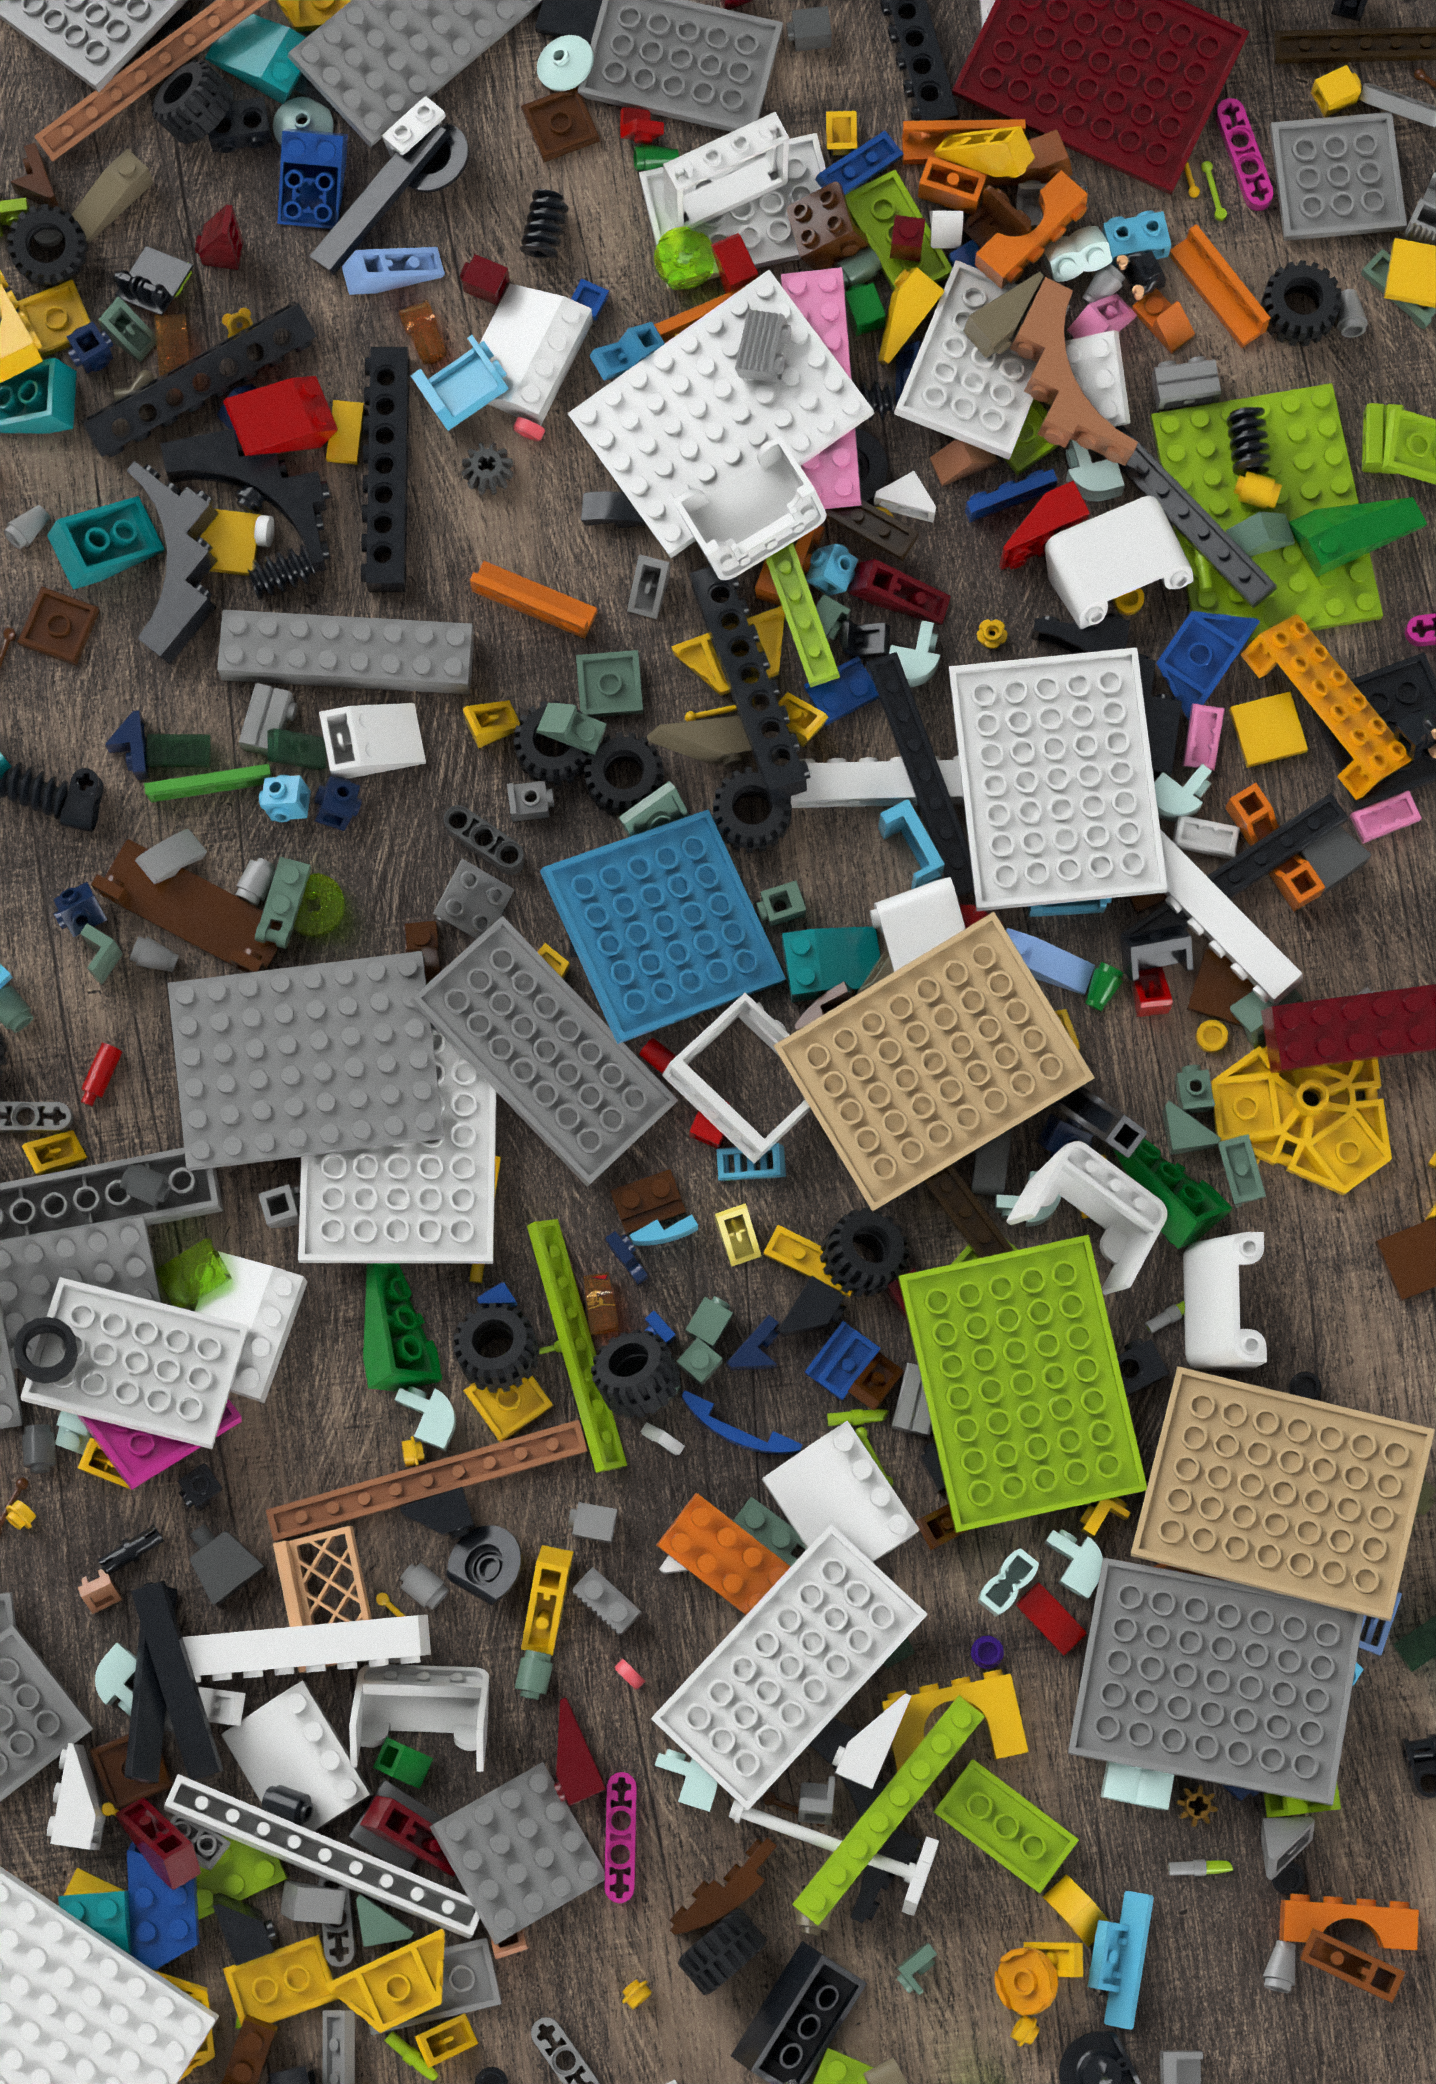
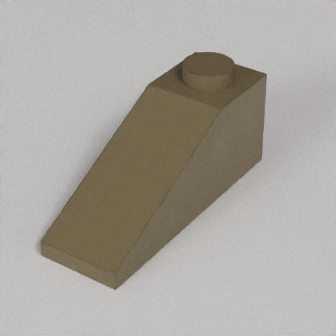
(112, 194)
(997, 322)
(705, 740)

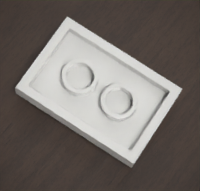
(1100, 374)

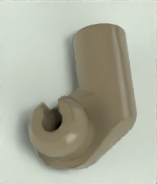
(142, 378)

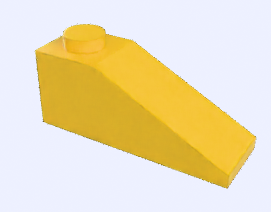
(991, 151)
(907, 308)
(547, 1599)

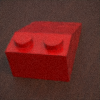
(282, 417)

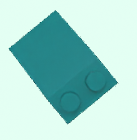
(259, 56)
(39, 399)
(104, 541)
(826, 957)
(104, 1913)

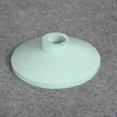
(571, 69)
(317, 117)

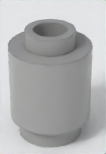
(255, 881)
(423, 1586)

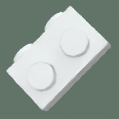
(413, 126)

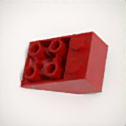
(1052, 514)

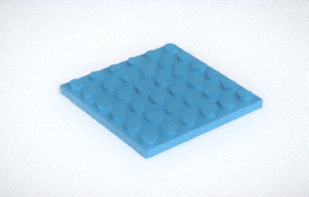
(662, 925)

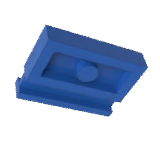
(845, 693)
(842, 1360)

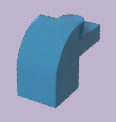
(631, 349)

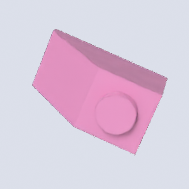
(1102, 316)

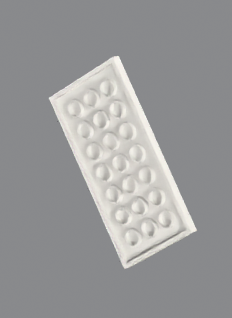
(789, 1666)

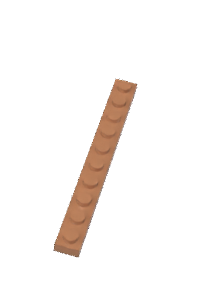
(144, 74)
(426, 1481)

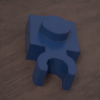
(623, 1249)

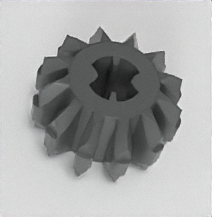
(488, 458)

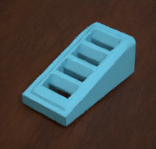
(778, 1164)

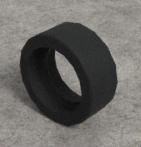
(42, 1326)

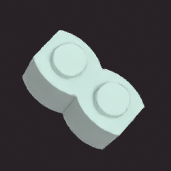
(1079, 252)
(1003, 1589)
(1137, 1786)

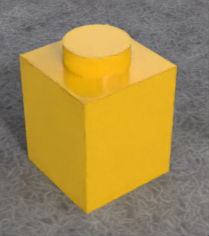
(1336, 90)

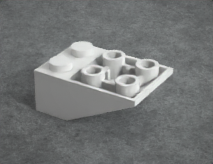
(371, 739)
(78, 1811)

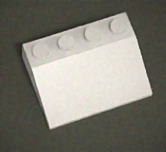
(535, 343)
(266, 1302)
(843, 1487)
(298, 1748)

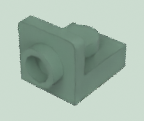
(919, 1961)

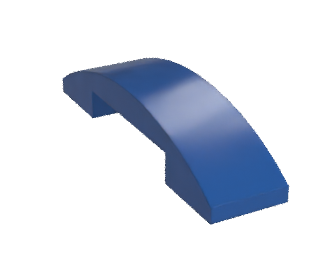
(776, 1445)

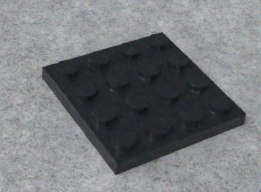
(1393, 694)

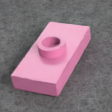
(1203, 736)
(1385, 817)

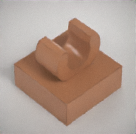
(99, 1592)

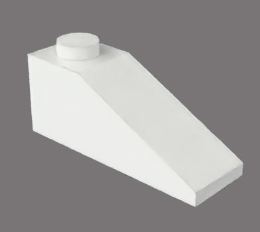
(868, 1749)

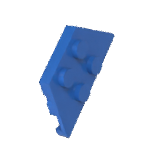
(1203, 654)
(161, 1919)

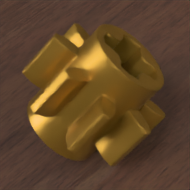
(1190, 1811)

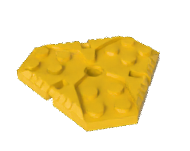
(1333, 1142)

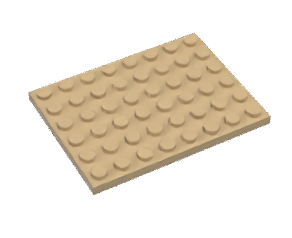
(933, 1061)
(1283, 1493)

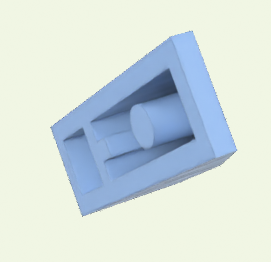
(388, 269)
(1052, 963)

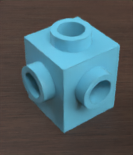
(831, 569)
(285, 798)

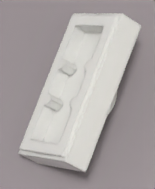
(1206, 837)

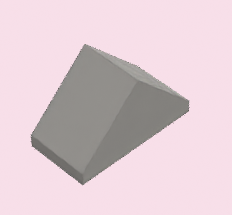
(649, 586)
(1283, 1840)
(312, 1903)

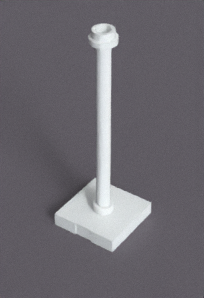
(913, 1873)

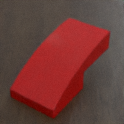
(1050, 1619)

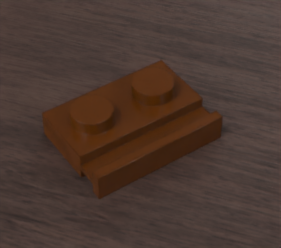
(647, 1201)

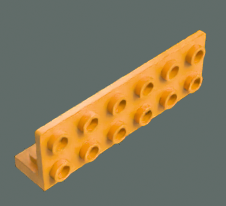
(1333, 698)

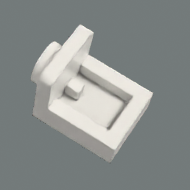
(222, 1705)

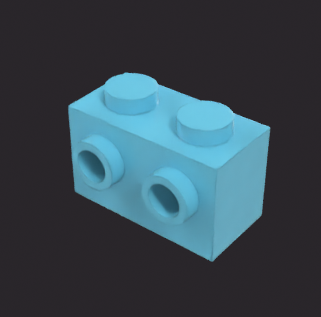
(1139, 233)

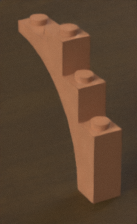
(1053, 382)

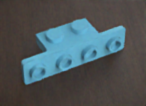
(1120, 1958)

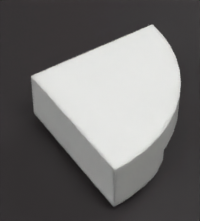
(662, 1438)

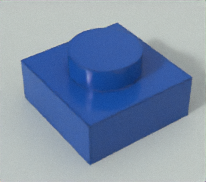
(591, 296)
(658, 1326)

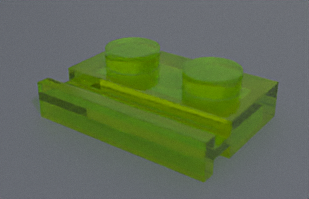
(193, 1274)

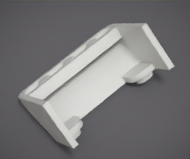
(1106, 1196)
(420, 1701)

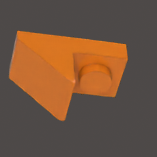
(1164, 320)

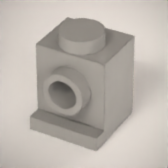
(524, 810)

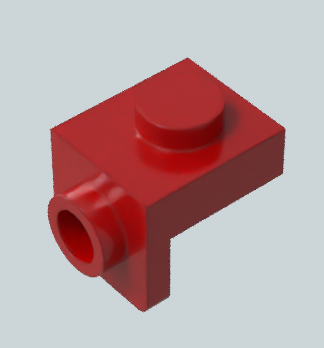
(637, 126)

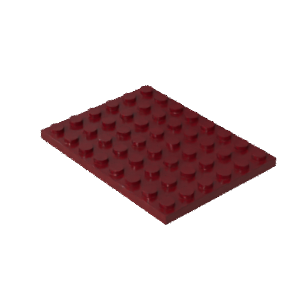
(1109, 75)

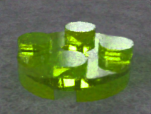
(682, 275)
(331, 903)

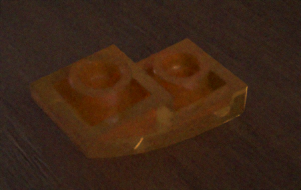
(171, 341)

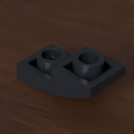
(609, 508)

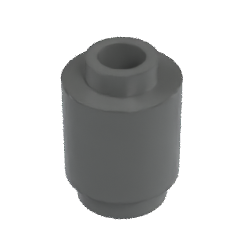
(145, 1184)
(38, 1448)

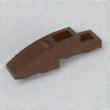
(714, 1900)
(250, 2052)

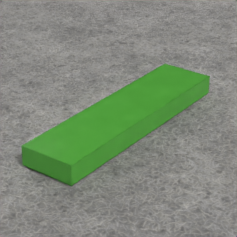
(207, 783)

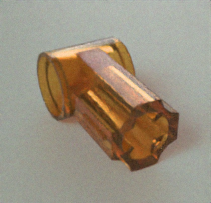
(421, 326)

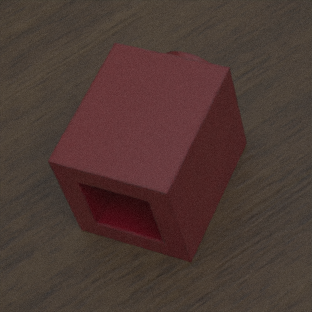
(907, 238)
(484, 279)

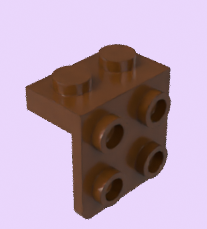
(995, 217)
(824, 227)

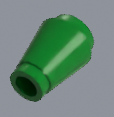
(652, 156)
(1103, 985)

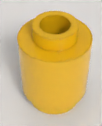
(1257, 490)

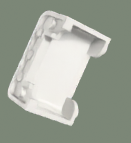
(753, 512)
(1114, 557)
(918, 920)
(1213, 1304)

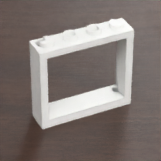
(735, 188)
(709, 1102)

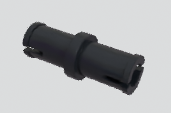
(130, 1550)

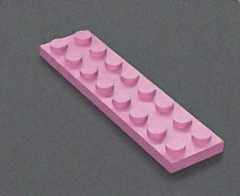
(823, 304)

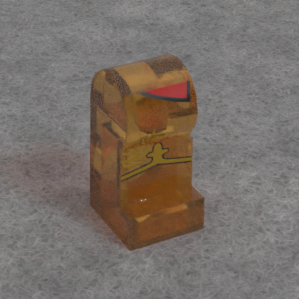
(600, 1304)

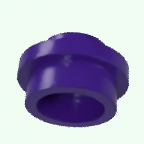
(987, 1652)

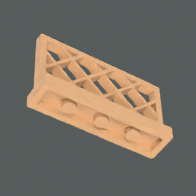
(295, 1580)

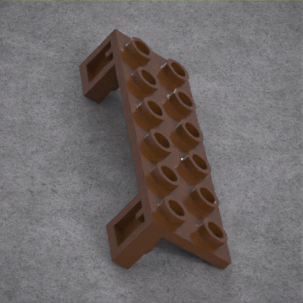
(189, 910)

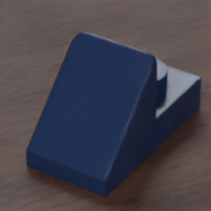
(132, 738)
(749, 1355)

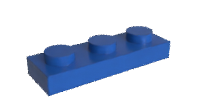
(862, 163)
(1010, 494)

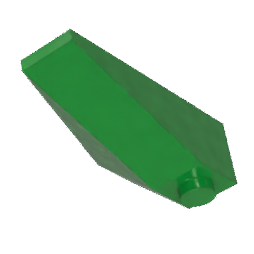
(1347, 532)
(1190, 1205)
(394, 1341)

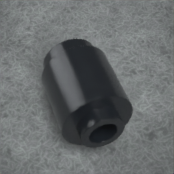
(288, 1804)

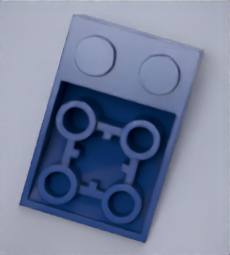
(311, 178)

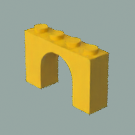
(17, 346)
(991, 1697)

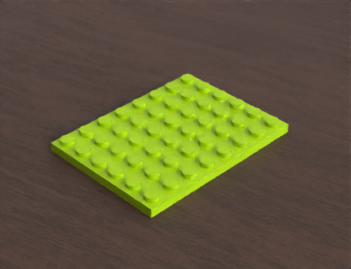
(1314, 474)
(1022, 1383)

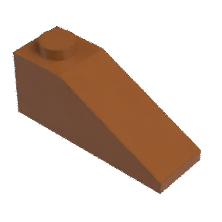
(1048, 161)
(1352, 1965)

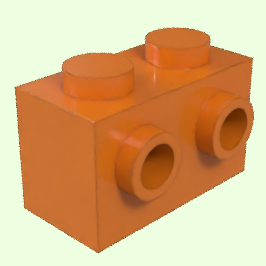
(952, 185)

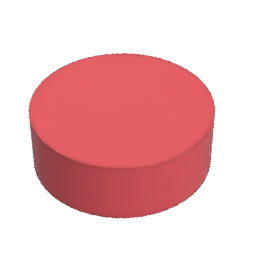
(528, 429)
(629, 1674)

